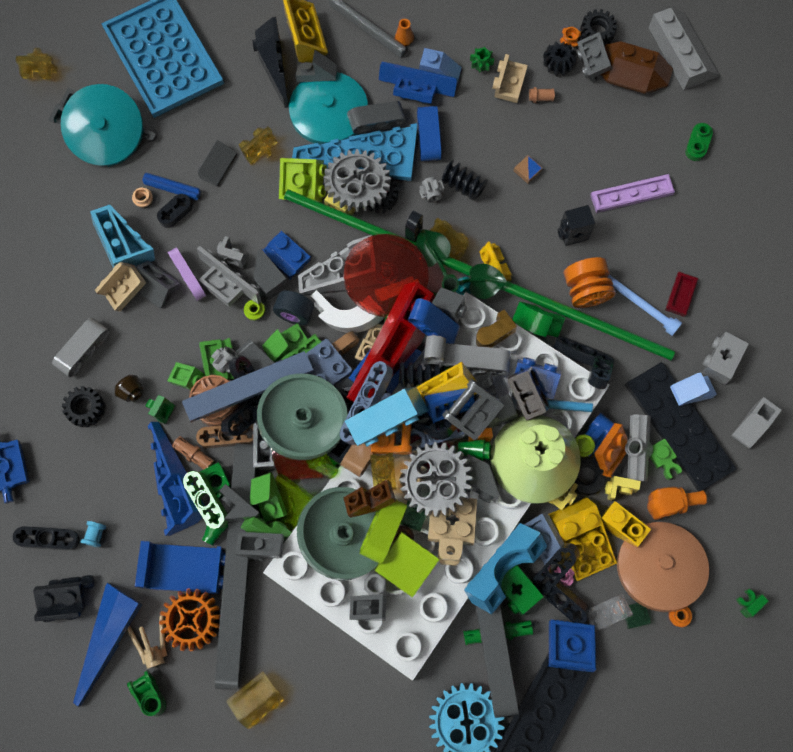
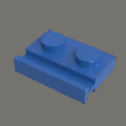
(286, 255)

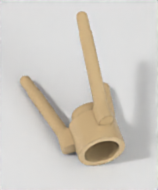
(152, 655)

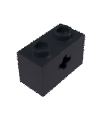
(576, 225)

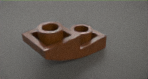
(368, 501)

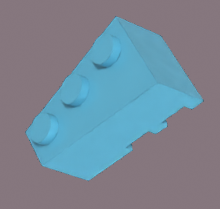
(119, 239)
(386, 416)

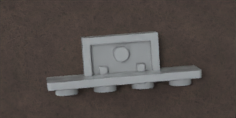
(223, 282)

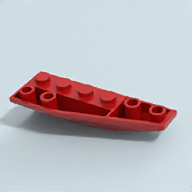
(397, 337)

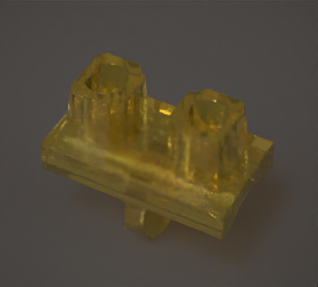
(36, 62)
(259, 145)
(383, 469)

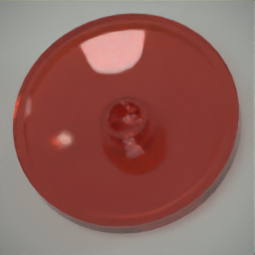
(379, 270)

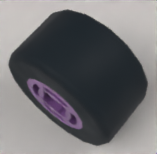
(293, 307)

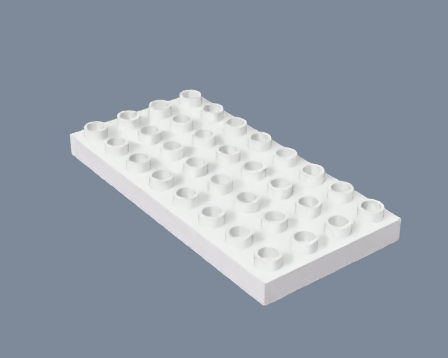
(419, 622)

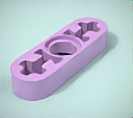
(186, 274)

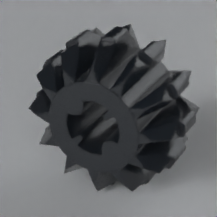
(559, 58)

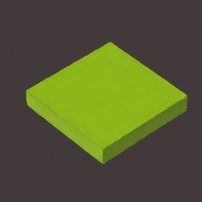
(407, 564)

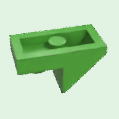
(282, 343)
(267, 496)

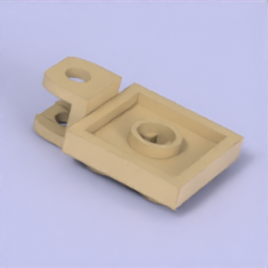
(453, 537)

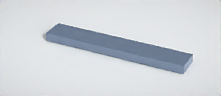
(244, 387)

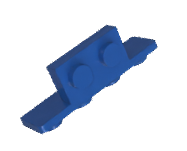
(416, 83)

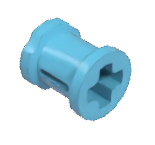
(93, 534)

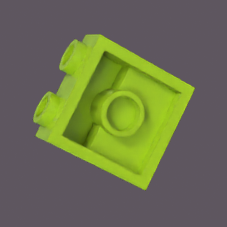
(302, 177)

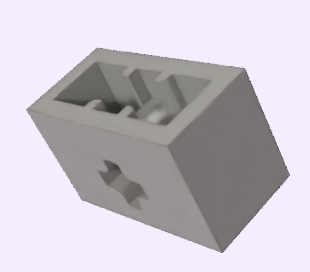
(724, 369)

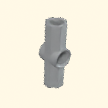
(639, 435)

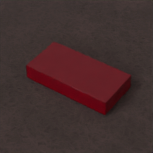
(681, 294)

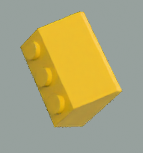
(304, 29)

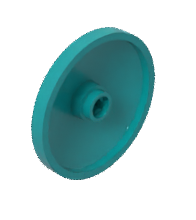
(321, 108)
(102, 125)

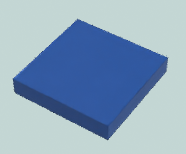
(572, 646)

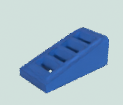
(439, 399)

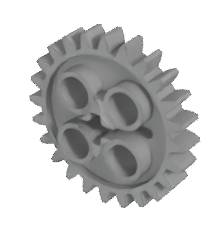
(357, 180)
(437, 458)

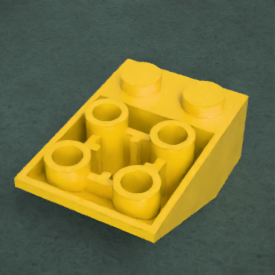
(583, 527)

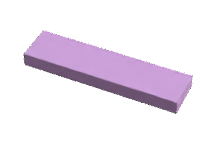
(632, 193)

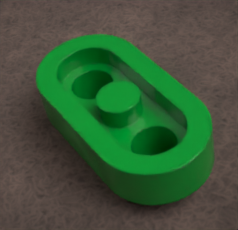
(699, 140)

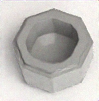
(375, 584)

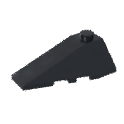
(270, 55)

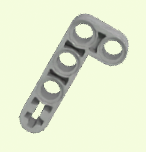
(475, 358)

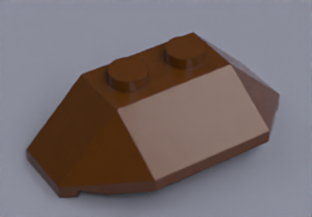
(637, 68)

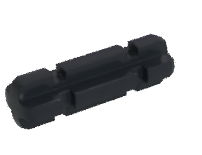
(86, 581)

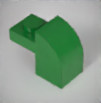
(537, 320)

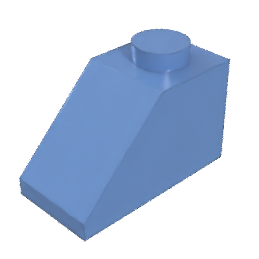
(439, 63)

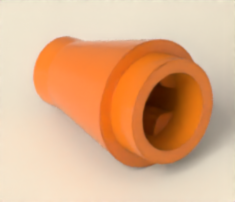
(404, 32)

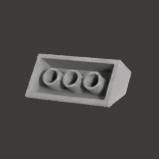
(682, 48)

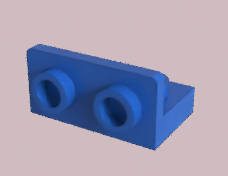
(547, 375)

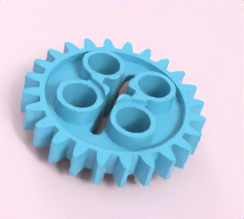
(445, 725)

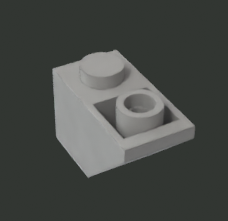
(756, 422)

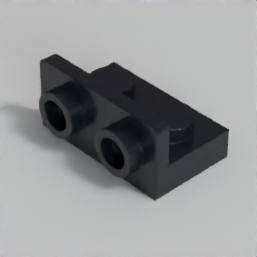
(58, 601)

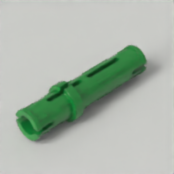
(510, 630)

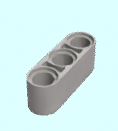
(80, 347)

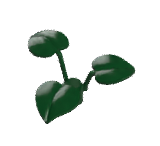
(484, 278)

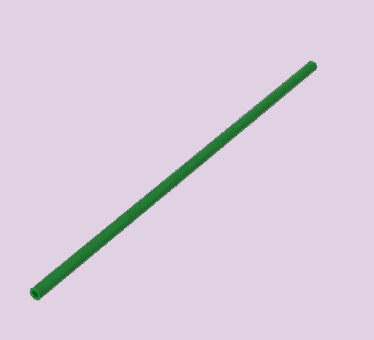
(509, 287)

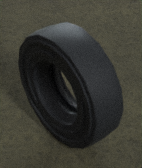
(599, 481)

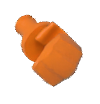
(672, 500)

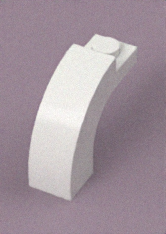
(344, 320)

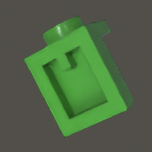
(184, 375)

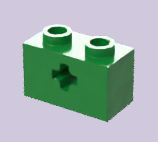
(528, 592)

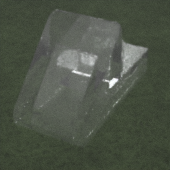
(609, 612)

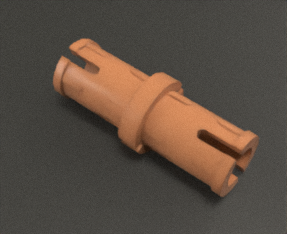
(192, 453)

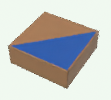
(528, 169)

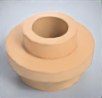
(140, 192)

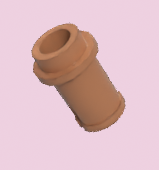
(541, 95)

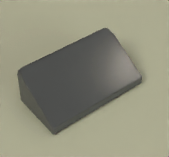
(216, 163)

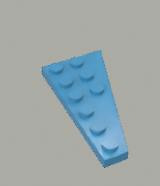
(393, 147)

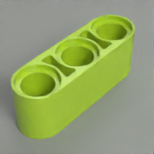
(382, 531)

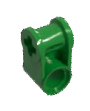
(144, 691)

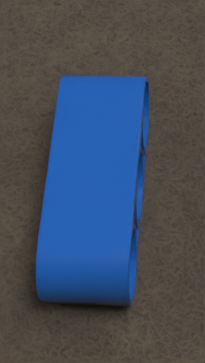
(429, 133)
(433, 321)

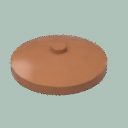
(665, 569)

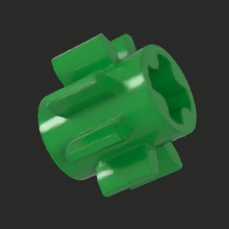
(481, 59)

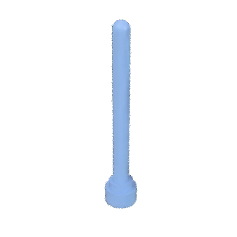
(670, 324)

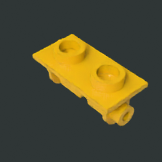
(492, 255)

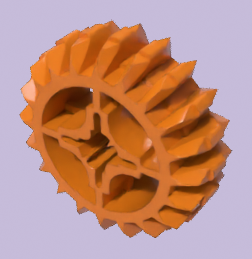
(182, 627)

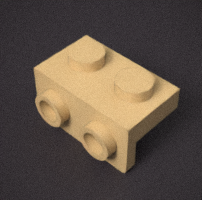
(510, 80)
(121, 285)

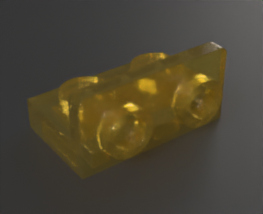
(458, 241)
(255, 700)

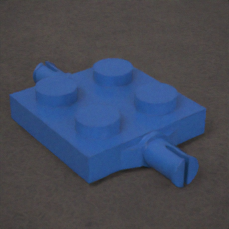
(12, 468)

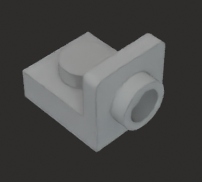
(230, 256)

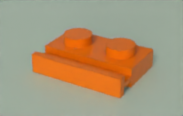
(612, 450)

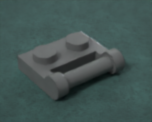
(478, 415)

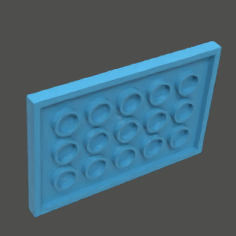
(162, 54)

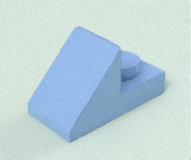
(693, 389)

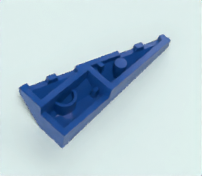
(169, 474)
(112, 621)

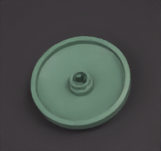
(301, 416)
(333, 539)

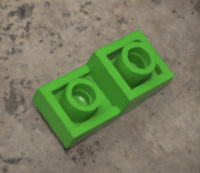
(258, 525)

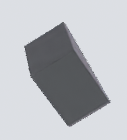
(368, 607)

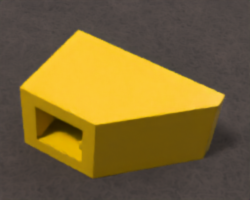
(624, 524)

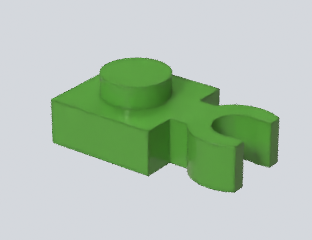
(663, 456)

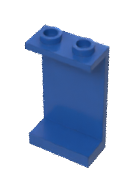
(180, 568)

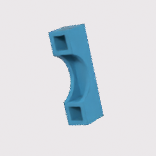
(520, 547)

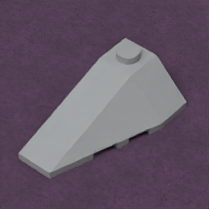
(326, 275)

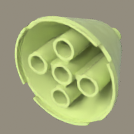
(535, 459)

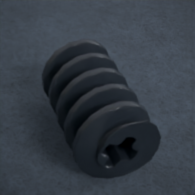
(463, 181)
(416, 376)

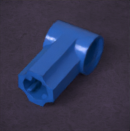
(599, 429)

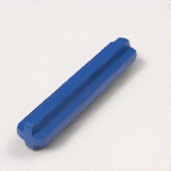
(171, 186)

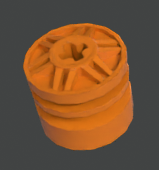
(589, 282)

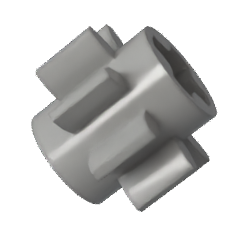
(432, 189)
(223, 358)

